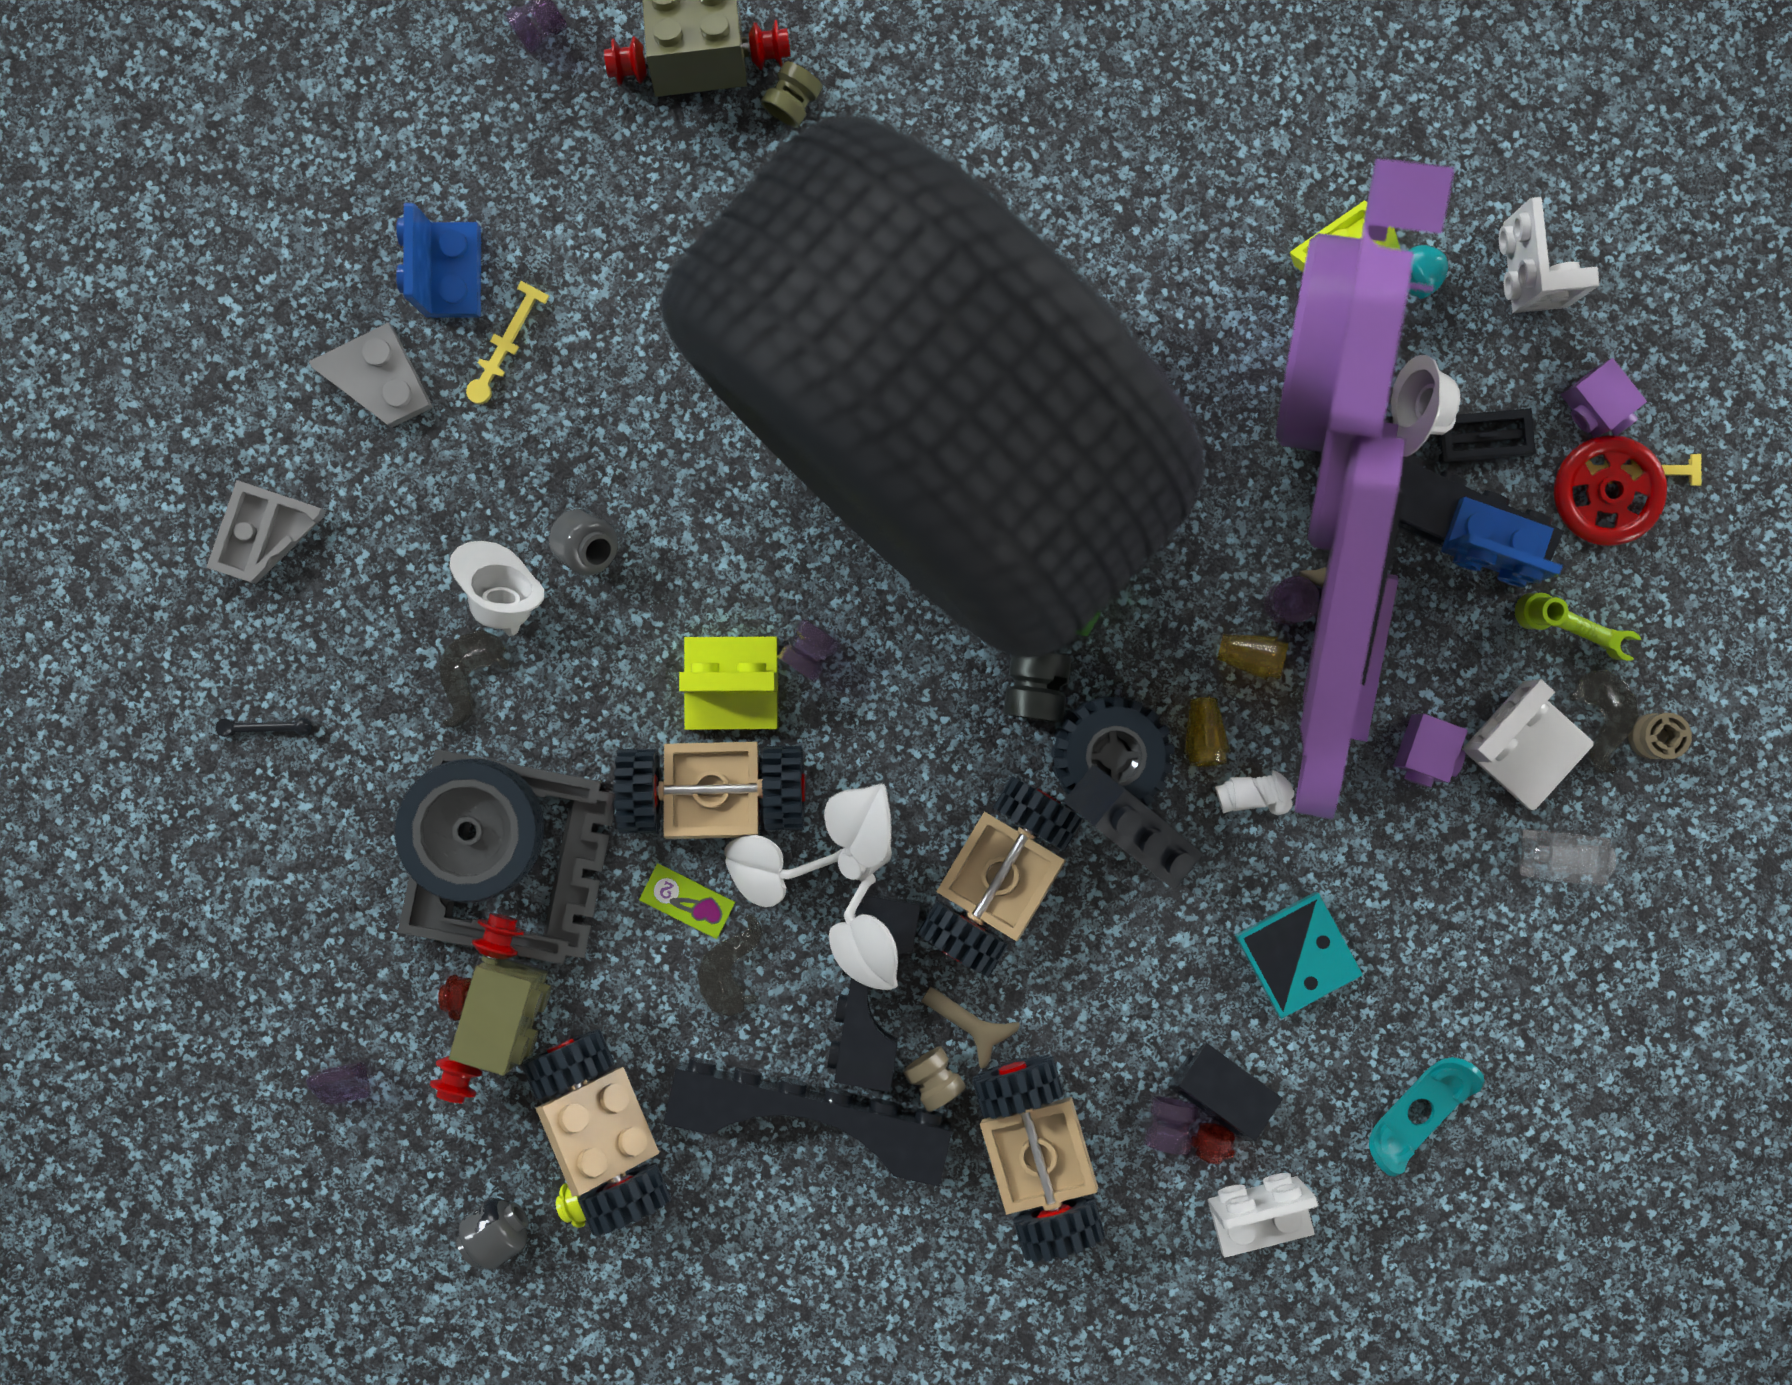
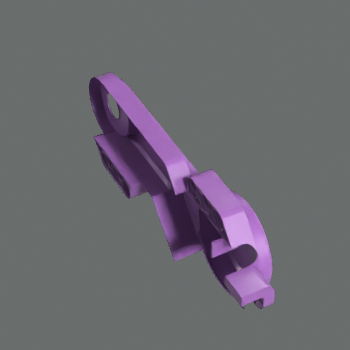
(1337, 406)

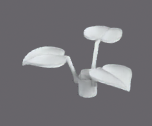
(862, 826)

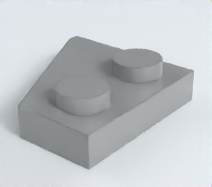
(376, 375)
(259, 531)

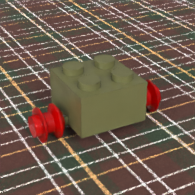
(694, 47)
(497, 1013)

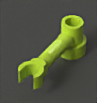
(1541, 611)

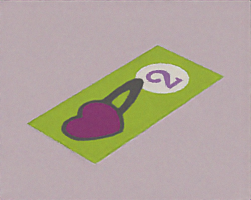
(687, 901)

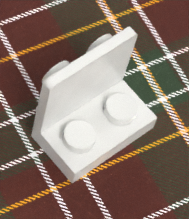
(1529, 279)
(1528, 744)
(1262, 1214)

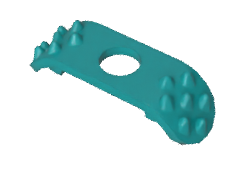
(1445, 1087)

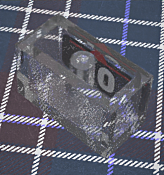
(1567, 857)

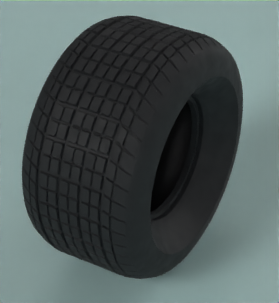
(938, 380)

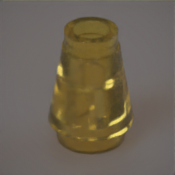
(1254, 654)
(1206, 734)

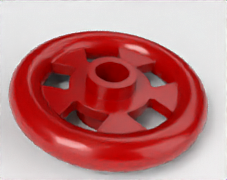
(1616, 452)

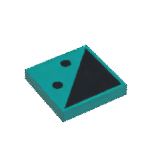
(1298, 955)

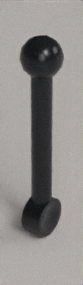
(228, 727)

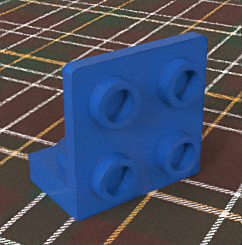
(439, 265)
(1500, 542)

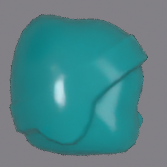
(1427, 268)

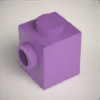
(1604, 400)
(1431, 750)

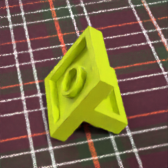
(730, 683)

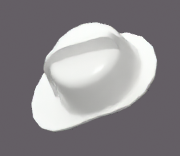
(1423, 402)
(496, 584)

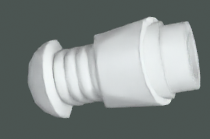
(1258, 792)

